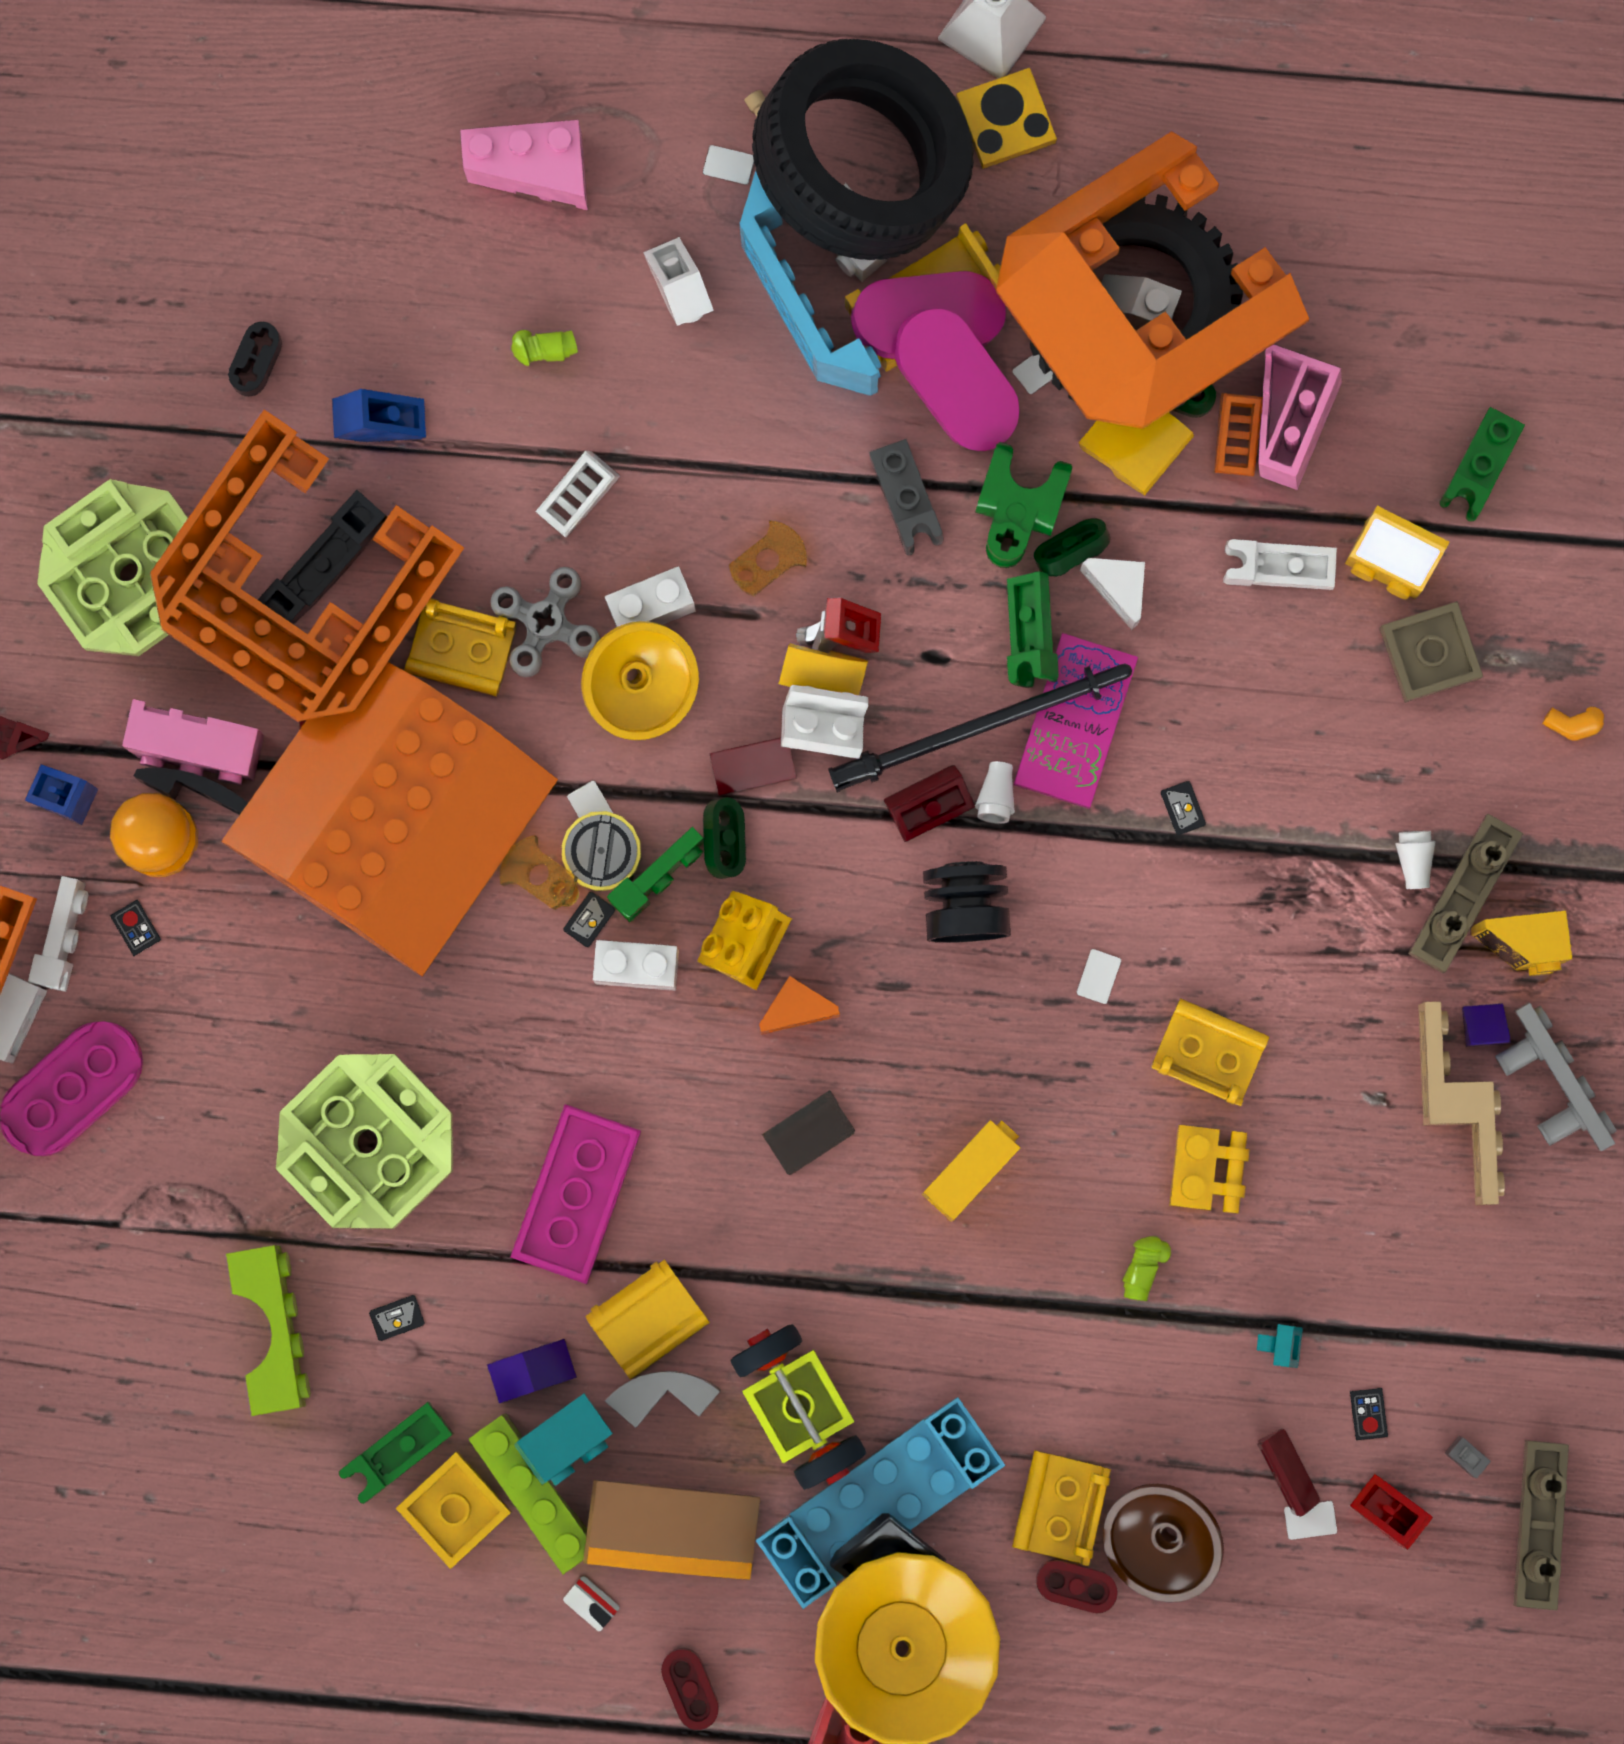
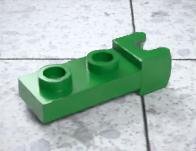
(1483, 461)
(1030, 630)
(631, 897)
(398, 1450)

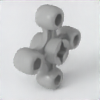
(529, 613)

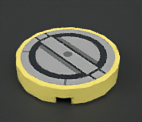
(601, 850)

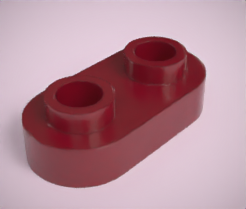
(1076, 1586)
(689, 1688)

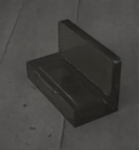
(809, 1133)

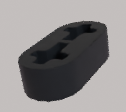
(263, 362)

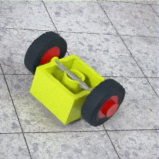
(798, 1406)

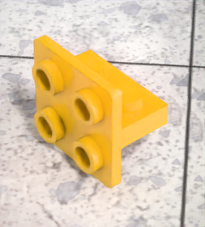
(744, 939)

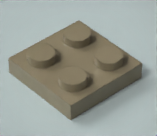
(1431, 652)

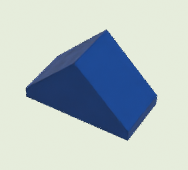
(61, 794)

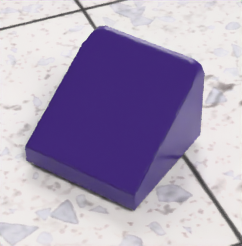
(1485, 1025)

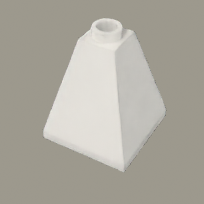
(992, 32)

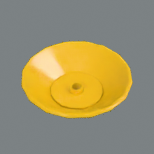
(948, 1656)

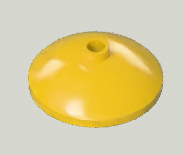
(657, 695)

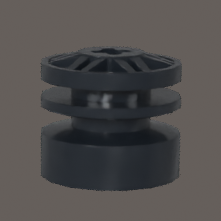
(966, 903)

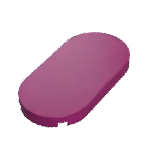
(889, 302)
(956, 379)
(70, 1088)

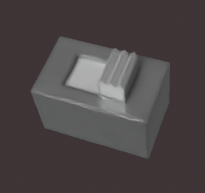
(1467, 1457)

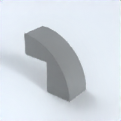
(641, 1394)

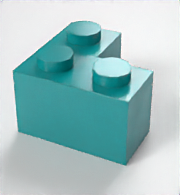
(563, 1439)

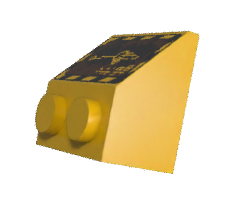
(1528, 941)

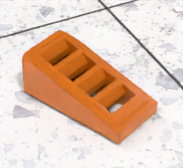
(1226, 401)

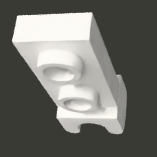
(1281, 565)
(51, 967)

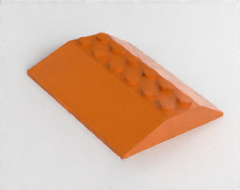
(393, 815)

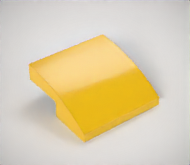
(1136, 453)

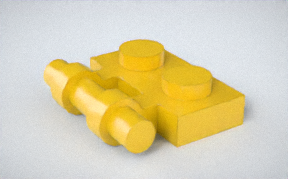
(1196, 1165)

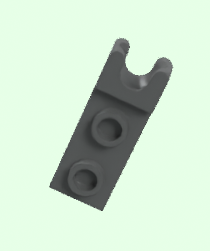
(905, 494)

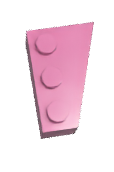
(528, 159)
(1294, 411)
(192, 743)

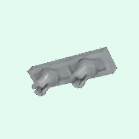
(1580, 1111)

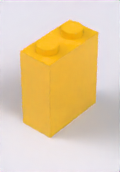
(972, 1169)

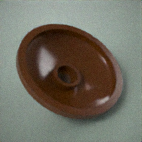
(1151, 1558)

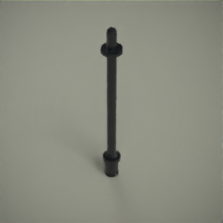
(872, 765)

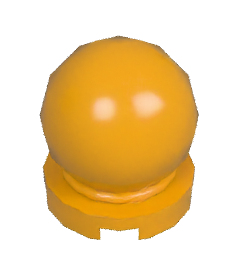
(153, 834)

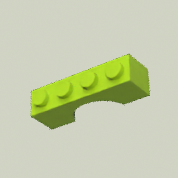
(278, 1380)
(540, 1505)

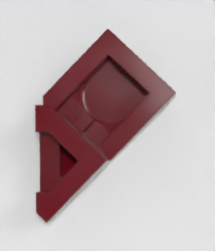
(18, 737)

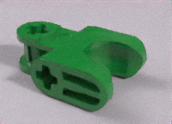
(1018, 509)

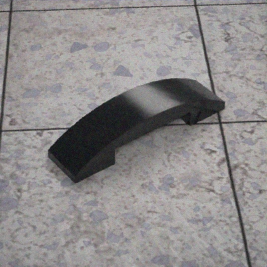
(326, 559)
(171, 781)

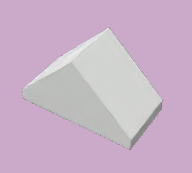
(1119, 585)

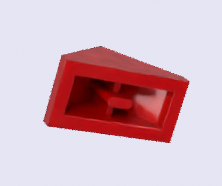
(1391, 1512)

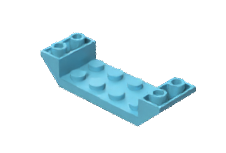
(847, 367)
(904, 1478)

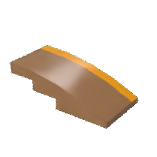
(671, 1529)

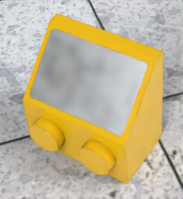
(1396, 553)

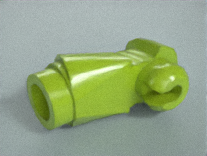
(543, 346)
(1144, 1266)

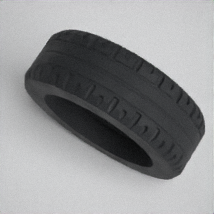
(902, 92)

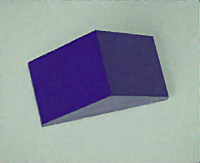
(532, 1370)

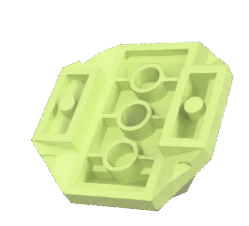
(85, 558)
(322, 1131)

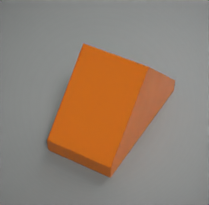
(796, 1007)

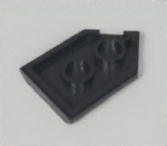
(877, 1540)

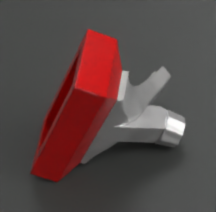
(845, 625)

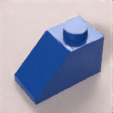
(378, 416)

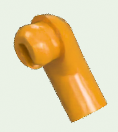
(1577, 726)

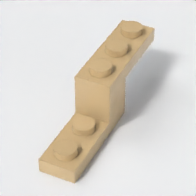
(1460, 1104)

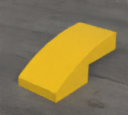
(822, 670)

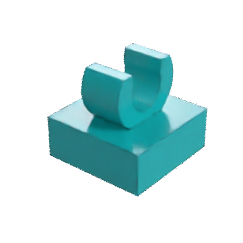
(1285, 1345)

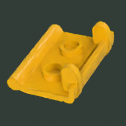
(461, 647)
(1209, 1052)
(647, 1319)
(1061, 1507)

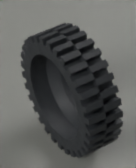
(1192, 247)

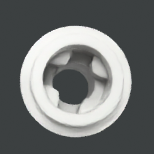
(996, 796)
(1416, 857)

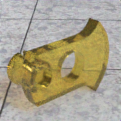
(781, 540)
(517, 869)

